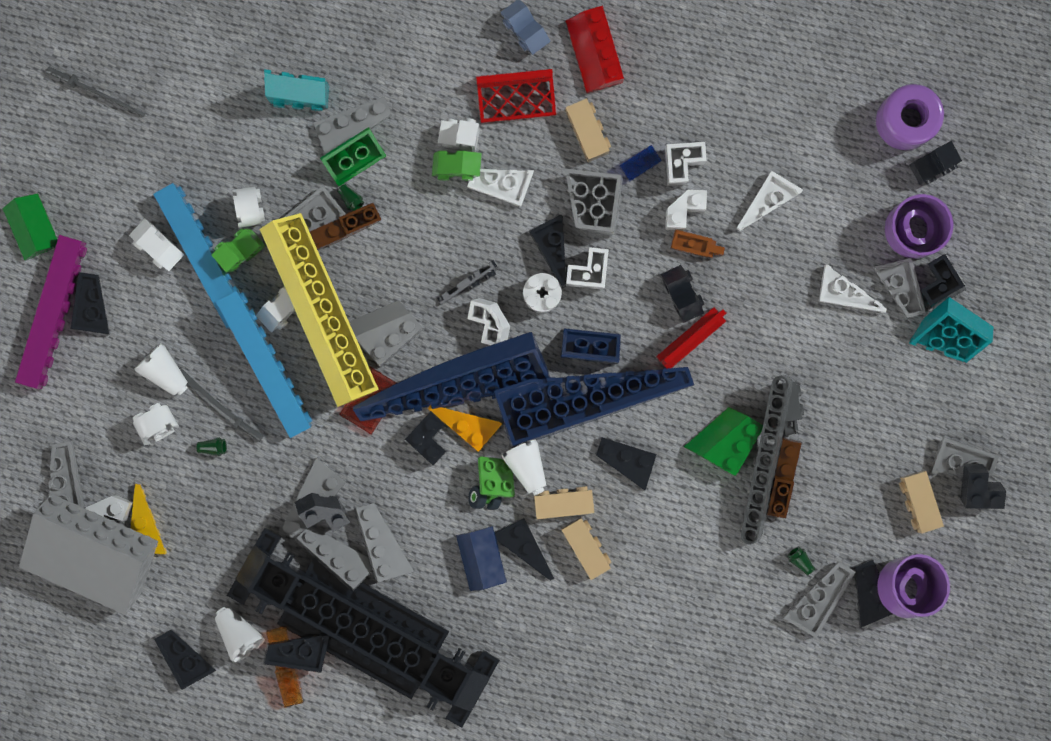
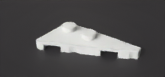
(771, 195)
(839, 291)

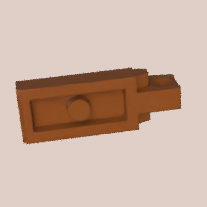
(695, 244)

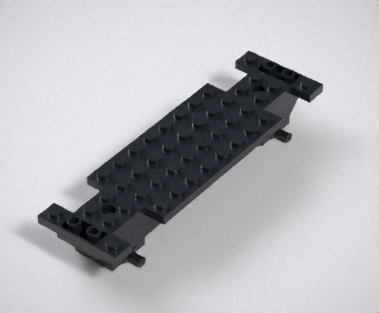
(364, 629)

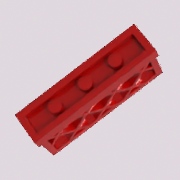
(513, 79)
(691, 338)

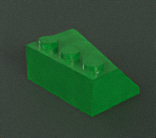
(727, 440)

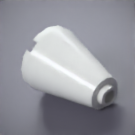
(162, 371)
(527, 466)
(237, 634)

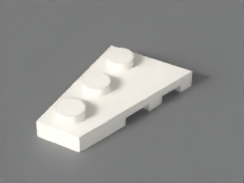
(503, 184)

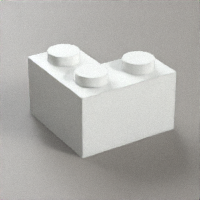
(459, 135)
(680, 157)
(591, 276)

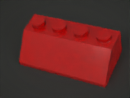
(594, 49)

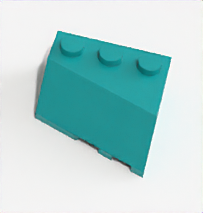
(296, 92)
(953, 331)

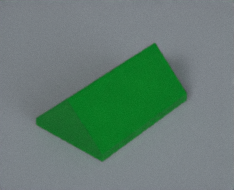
(353, 156)
(30, 225)

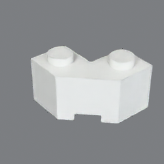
(688, 202)
(156, 245)
(277, 311)
(489, 313)
(112, 506)

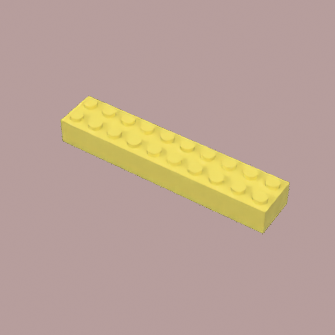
(318, 309)

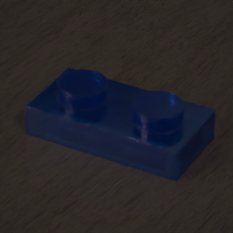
(640, 163)

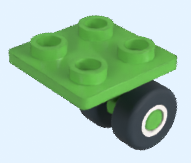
(495, 482)

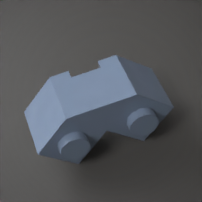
(527, 30)

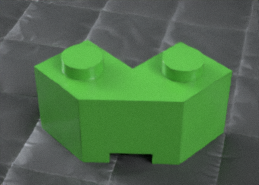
(461, 164)
(241, 249)

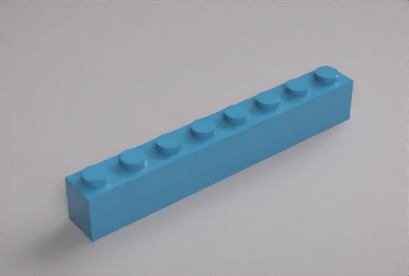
(195, 244)
(264, 364)

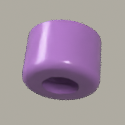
(891, 125)
(938, 222)
(931, 583)

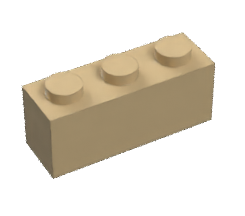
(588, 130)
(921, 502)
(564, 503)
(587, 548)

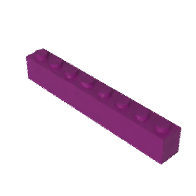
(50, 312)

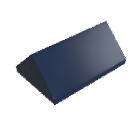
(591, 346)
(481, 559)

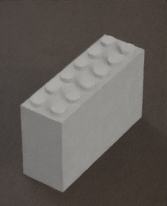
(87, 553)

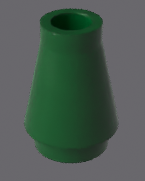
(351, 199)
(212, 447)
(801, 560)

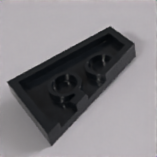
(89, 306)
(627, 460)
(868, 602)
(298, 653)
(182, 659)

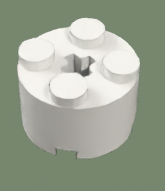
(247, 206)
(534, 285)
(155, 423)

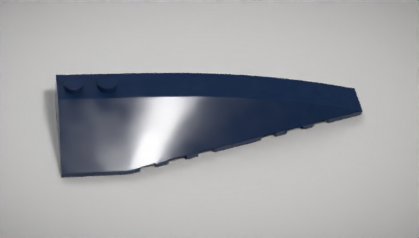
(461, 379)
(562, 403)

